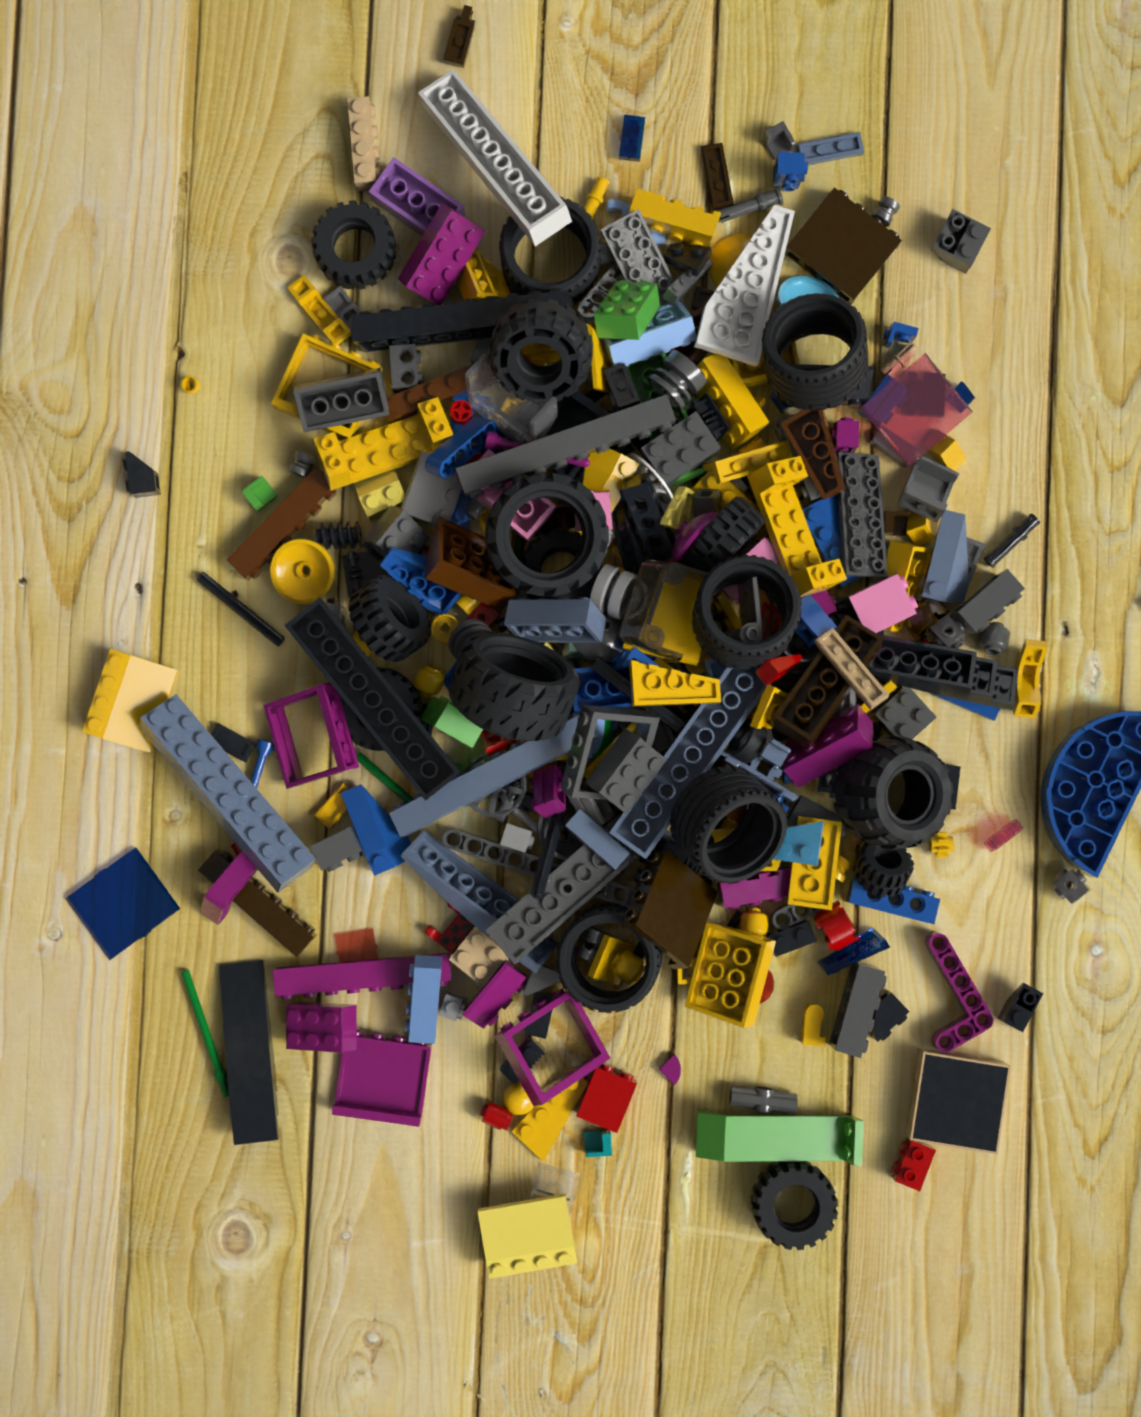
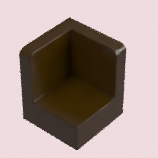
(895, 522)

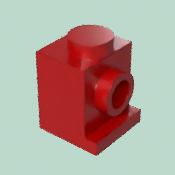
(490, 613)

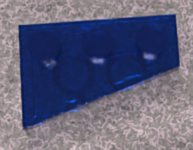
(869, 944)

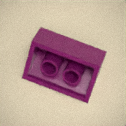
(495, 995)

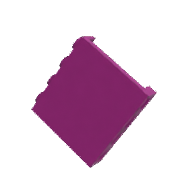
(383, 1080)

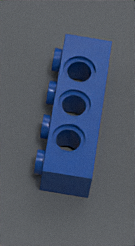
(925, 912)

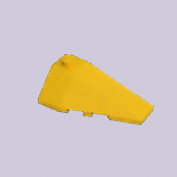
(607, 474)
(907, 561)

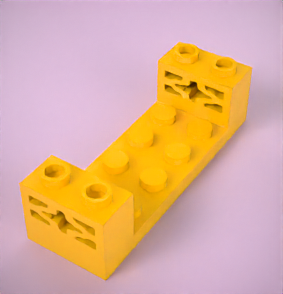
(383, 447)
(788, 527)

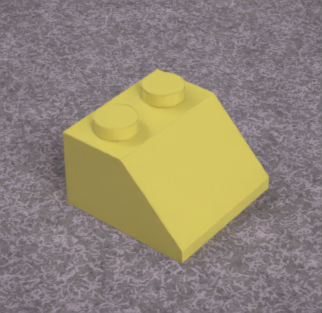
(379, 493)

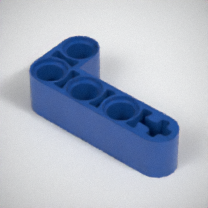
(461, 447)

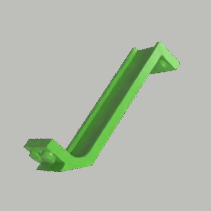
(778, 1137)

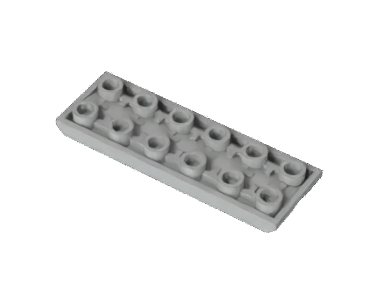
(637, 253)

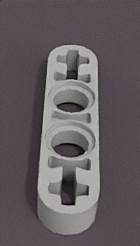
(599, 292)

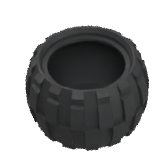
(864, 786)

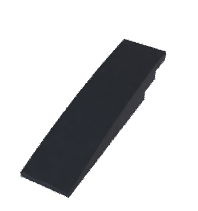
(945, 672)
(249, 1053)

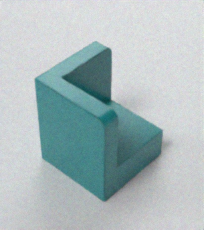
(598, 1143)

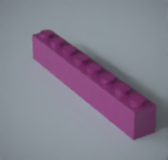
(350, 976)

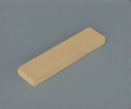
(851, 668)

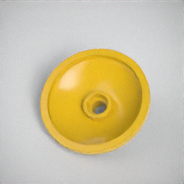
(726, 254)
(289, 574)

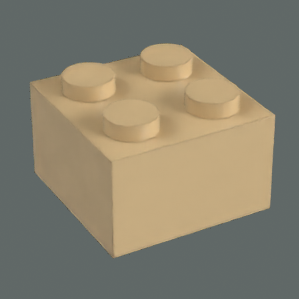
(478, 957)

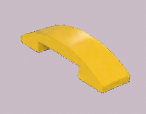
(319, 311)

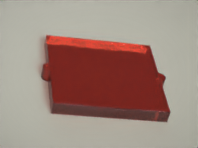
(356, 946)

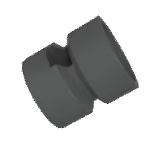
(589, 948)

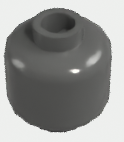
(994, 639)

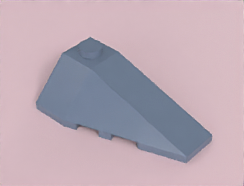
(948, 566)

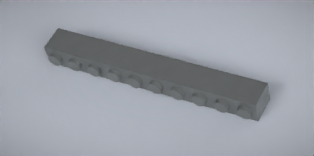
(566, 445)

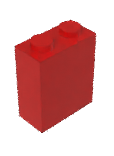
(607, 1097)

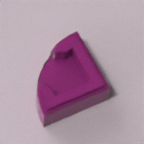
(672, 1069)

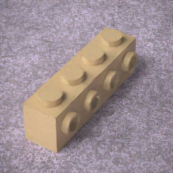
(363, 142)

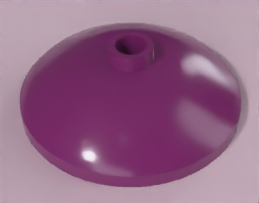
(689, 533)

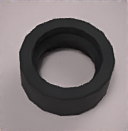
(747, 742)

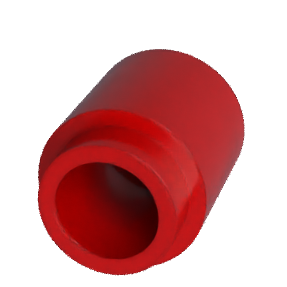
(496, 1116)

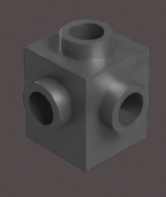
(948, 632)
(1077, 891)

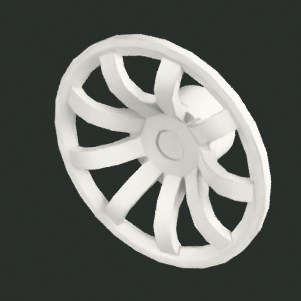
(658, 486)

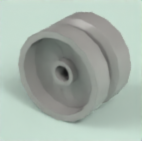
(613, 591)

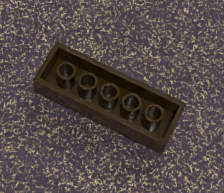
(822, 687)

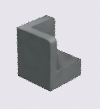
(778, 139)

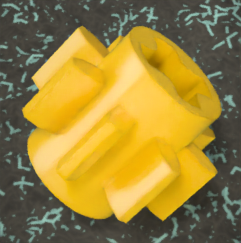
(941, 845)

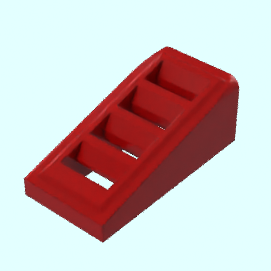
(777, 667)

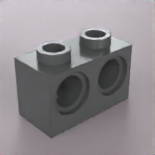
(400, 369)

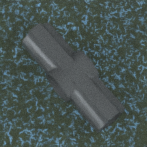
(763, 1099)

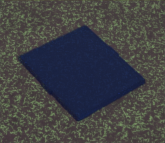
(122, 903)

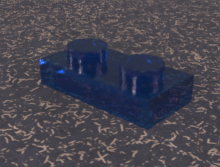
(632, 138)

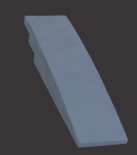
(468, 890)

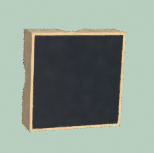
(958, 1101)

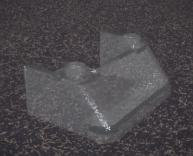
(517, 417)

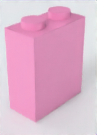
(884, 603)

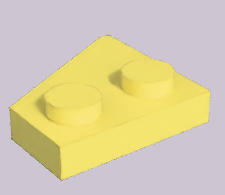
(678, 509)

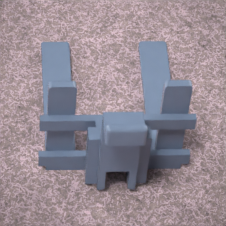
(774, 755)

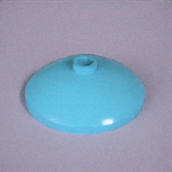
(800, 286)

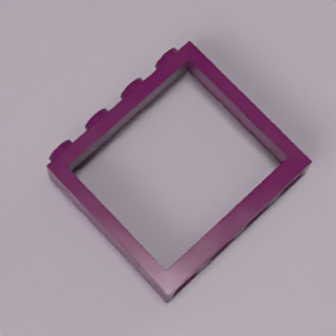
(336, 727)
(519, 1065)

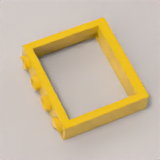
(314, 342)

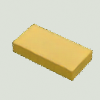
(333, 808)

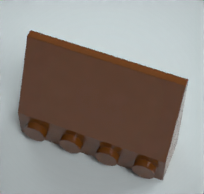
(462, 564)

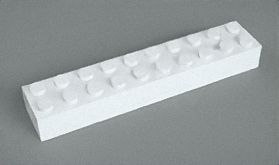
(495, 157)

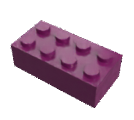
(441, 254)
(836, 744)

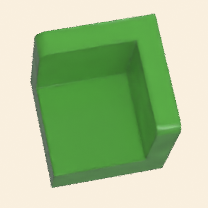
(259, 493)

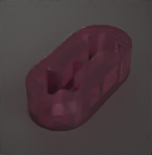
(1003, 835)

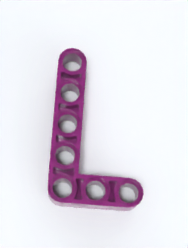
(220, 896)
(961, 992)

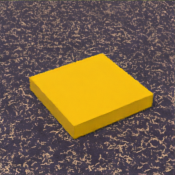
(601, 966)

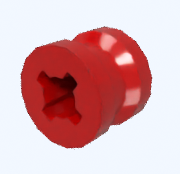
(461, 408)

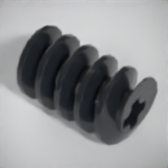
(339, 535)

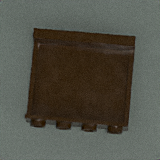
(842, 245)
(670, 907)

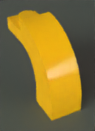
(1029, 663)

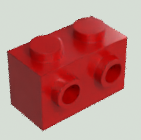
(912, 1163)

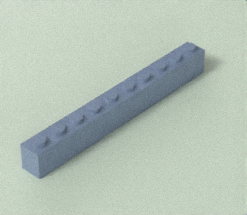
(483, 779)

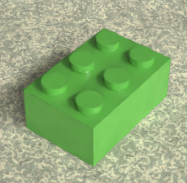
(627, 310)
(445, 717)

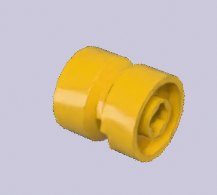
(443, 627)

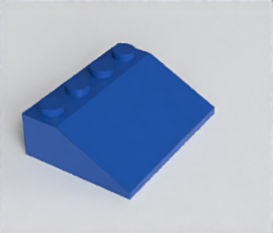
(825, 530)

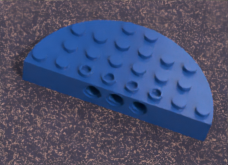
(1092, 788)

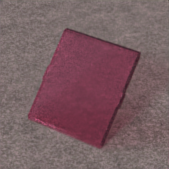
(916, 409)

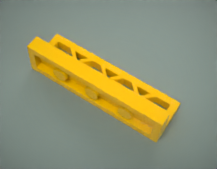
(748, 462)

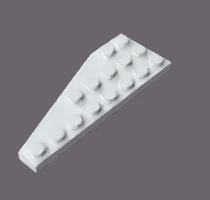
(744, 300)

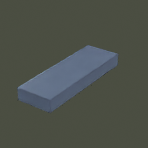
(832, 148)
(597, 839)

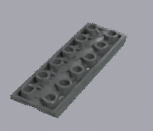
(862, 516)

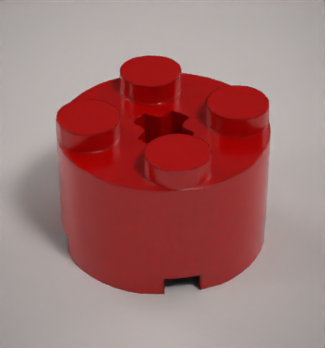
(836, 926)

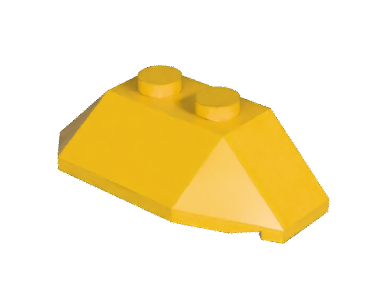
(481, 279)

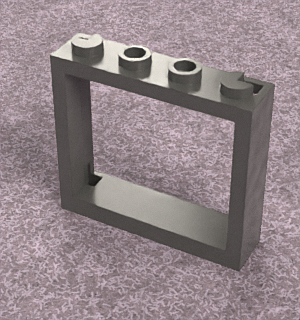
(582, 739)

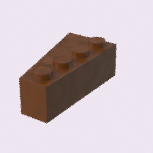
(813, 442)

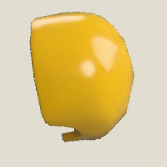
(516, 1099)

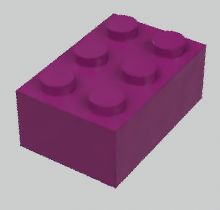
(321, 1027)

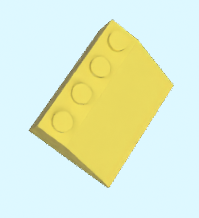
(527, 1236)

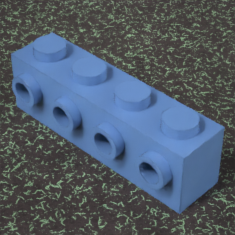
(425, 999)

